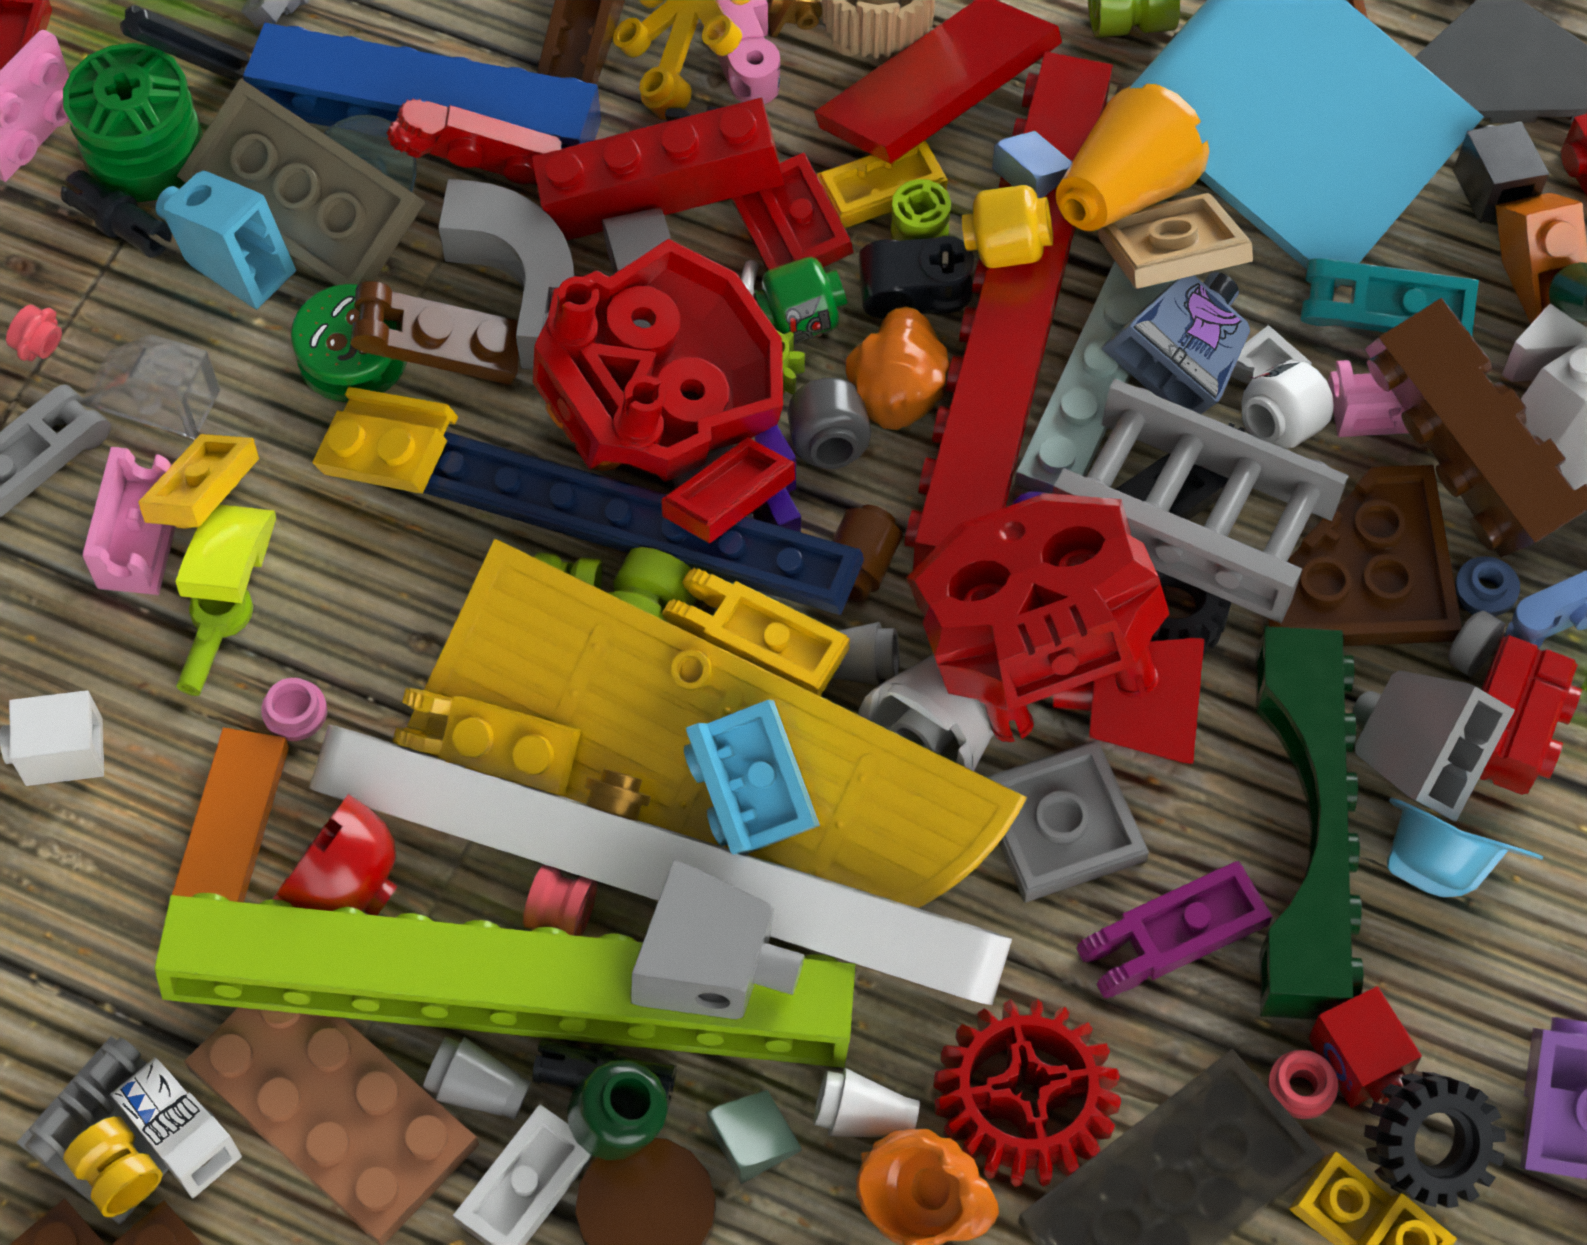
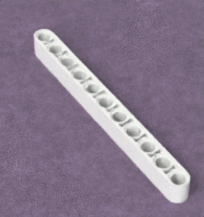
(640, 855)

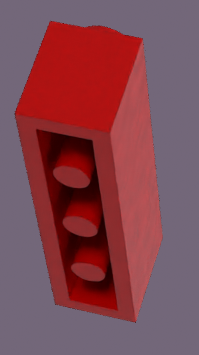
(661, 166)

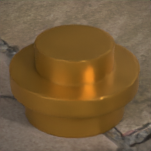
(617, 794)

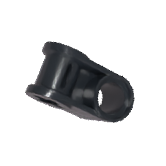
(914, 275)

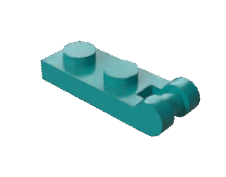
(1381, 295)

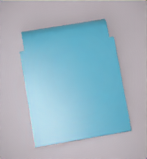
(1311, 119)

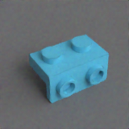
(750, 779)

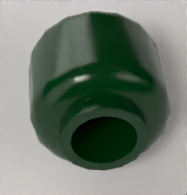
(617, 1110)

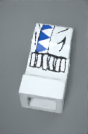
(176, 1127)

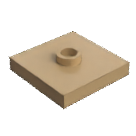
(1176, 241)

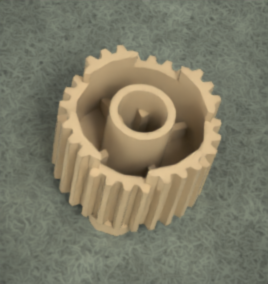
(876, 24)

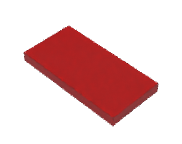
(937, 78)

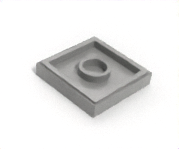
(1070, 824)

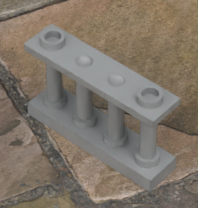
(1205, 553)

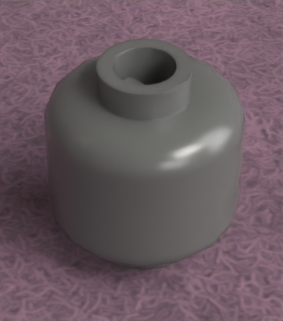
(829, 423)

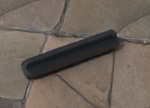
(183, 42)

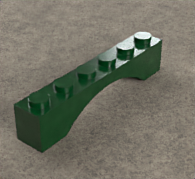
(1301, 698)

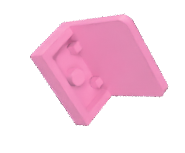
(30, 100)

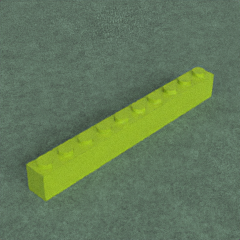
(476, 980)

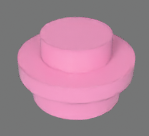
(294, 709)

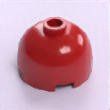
(344, 864)

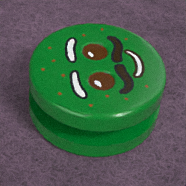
(325, 351)

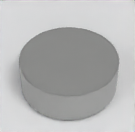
(1475, 642)

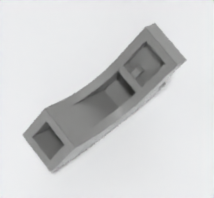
(513, 234)

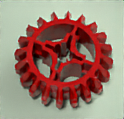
(1055, 1084)

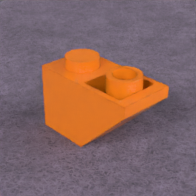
(1537, 242)

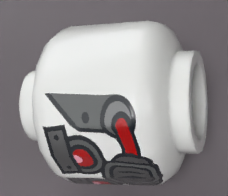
(1287, 404)

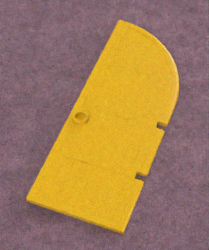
(632, 683)

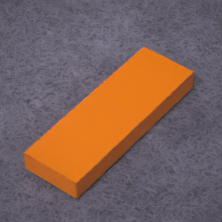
(232, 815)

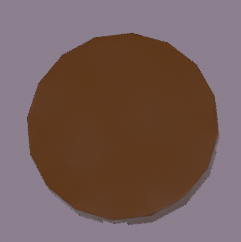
(647, 1199)

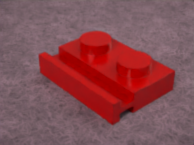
(794, 219)

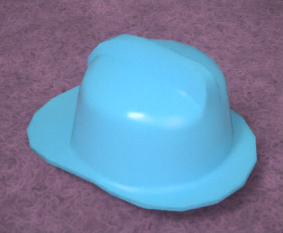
(1440, 855)

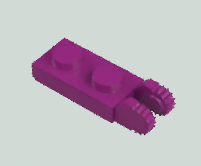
(1179, 928)

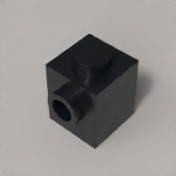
(1498, 168)

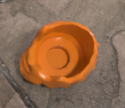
(899, 369)
(924, 1190)

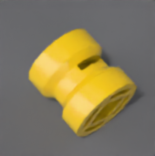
(112, 1166)

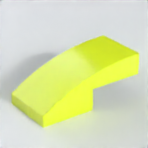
(225, 552)

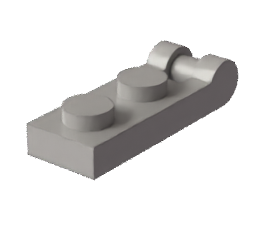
(35, 452)

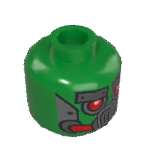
(802, 298)

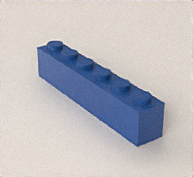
(342, 77)

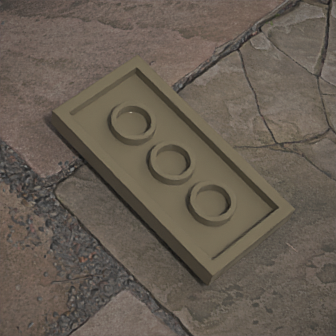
(324, 198)

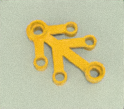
(663, 85)

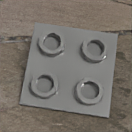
(83, 1104)

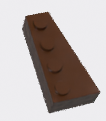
(1474, 430)

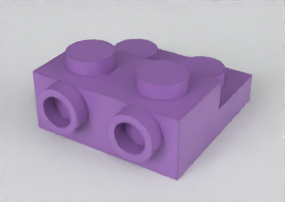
(1557, 1100)

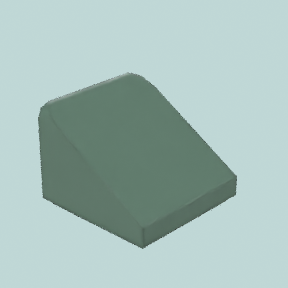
(752, 1134)

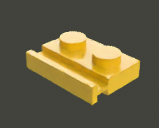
(385, 440)

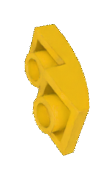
(1356, 1211)

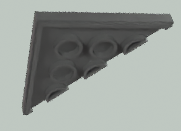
(1510, 63)

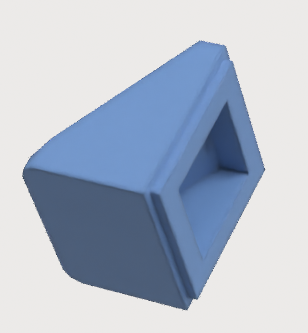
(1030, 162)

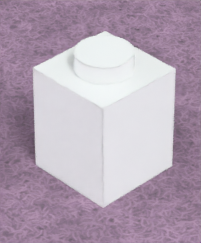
(54, 738)

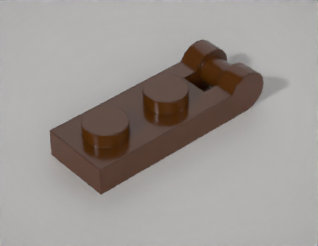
(434, 334)

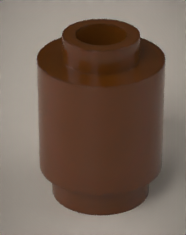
(877, 537)

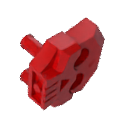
(701, 340)
(1040, 605)

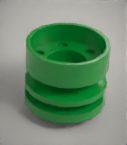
(132, 118)

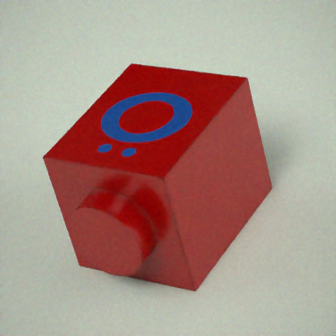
(1365, 1046)

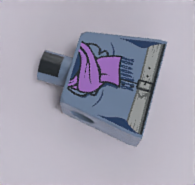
(1184, 341)

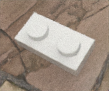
(523, 1182)

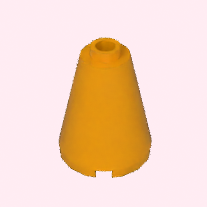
(1133, 158)

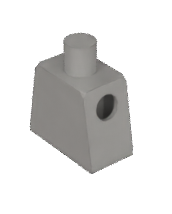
(1430, 737)
(709, 948)

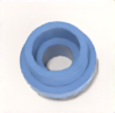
(1476, 597)

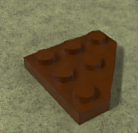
(1379, 565)

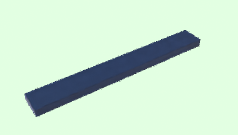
(631, 517)

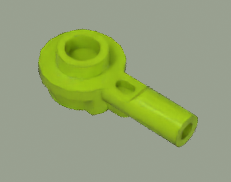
(214, 621)

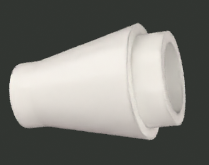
(861, 1107)

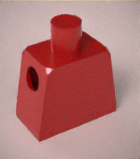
(1155, 722)

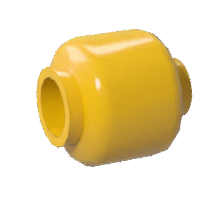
(1008, 226)

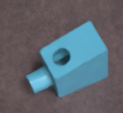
(228, 236)

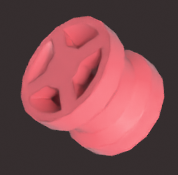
(559, 901)

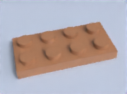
(335, 1112)

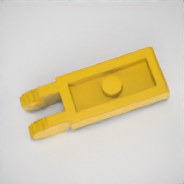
(760, 630)
(494, 740)

